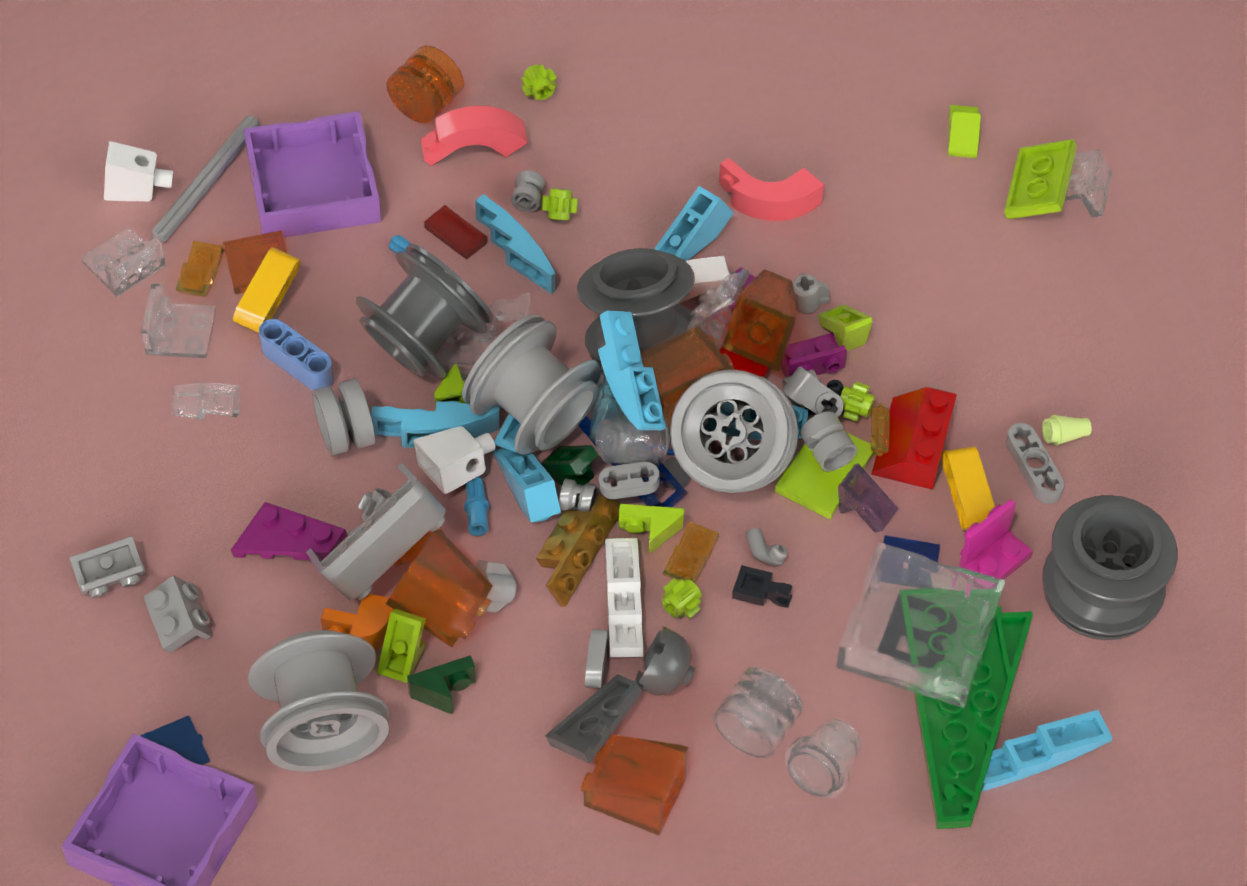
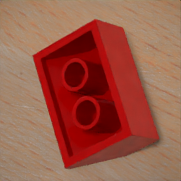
(917, 436)

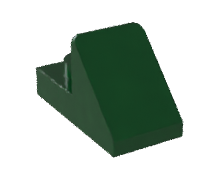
(571, 463)
(434, 684)

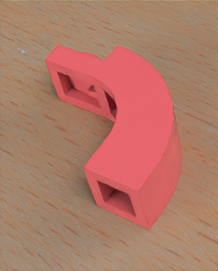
(474, 126)
(771, 200)

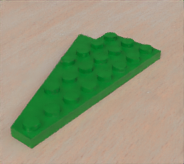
(961, 739)

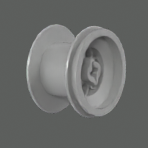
(532, 384)
(693, 441)
(321, 711)

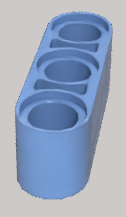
(295, 354)

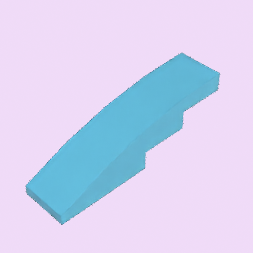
(520, 248)
(1046, 748)

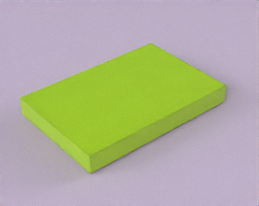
(1040, 179)
(817, 489)

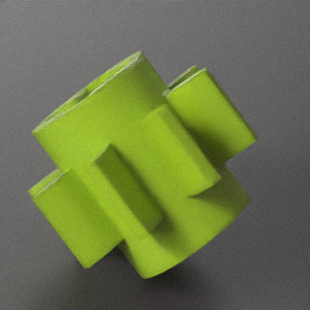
(539, 82)
(559, 204)
(857, 401)
(681, 598)

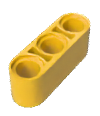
(266, 289)
(967, 485)

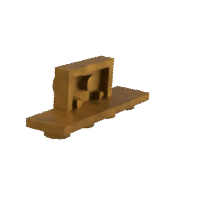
(575, 545)

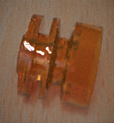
(425, 84)

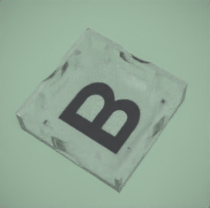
(920, 625)

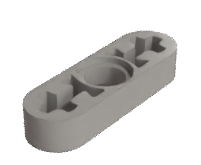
(1035, 476)

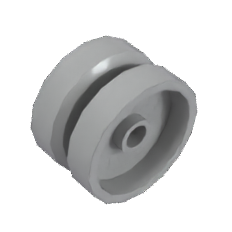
(343, 417)

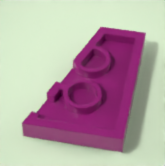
(287, 533)

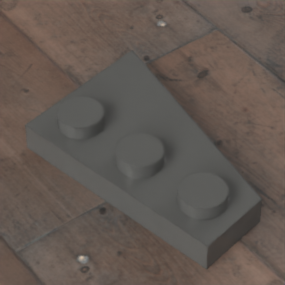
(595, 720)

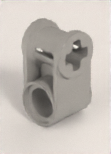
(810, 392)

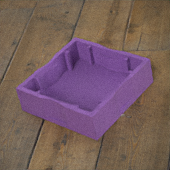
(312, 175)
(160, 820)

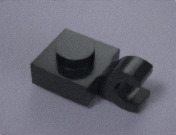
(757, 585)

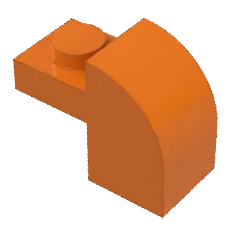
(368, 623)

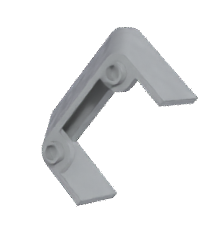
(381, 539)

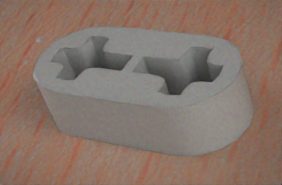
(629, 480)
(596, 658)

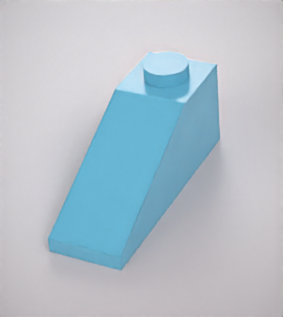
(695, 225)
(529, 483)

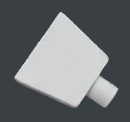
(132, 174)
(452, 456)

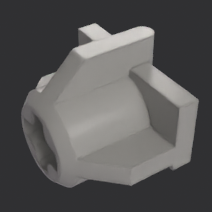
(809, 293)
(503, 584)

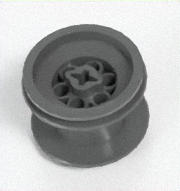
(641, 283)
(423, 312)
(1087, 569)

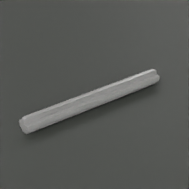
(203, 181)

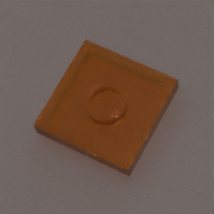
(247, 254)

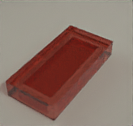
(455, 232)

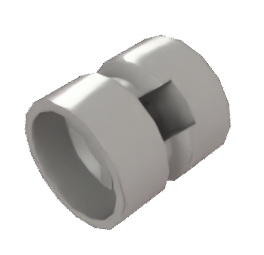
(828, 441)

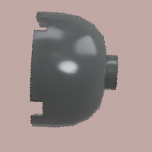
(666, 664)

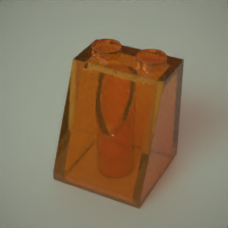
(763, 320)
(681, 363)
(442, 589)
(636, 781)

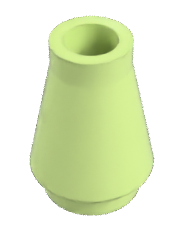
(1064, 429)

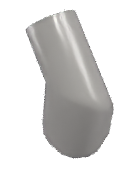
(770, 555)

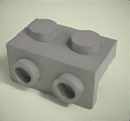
(107, 567)
(177, 613)

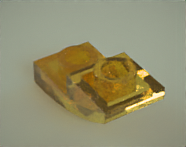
(201, 269)
(692, 553)

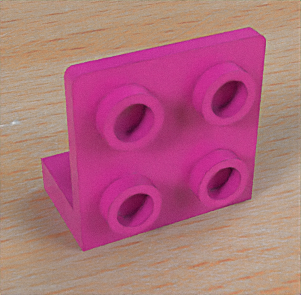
(992, 547)

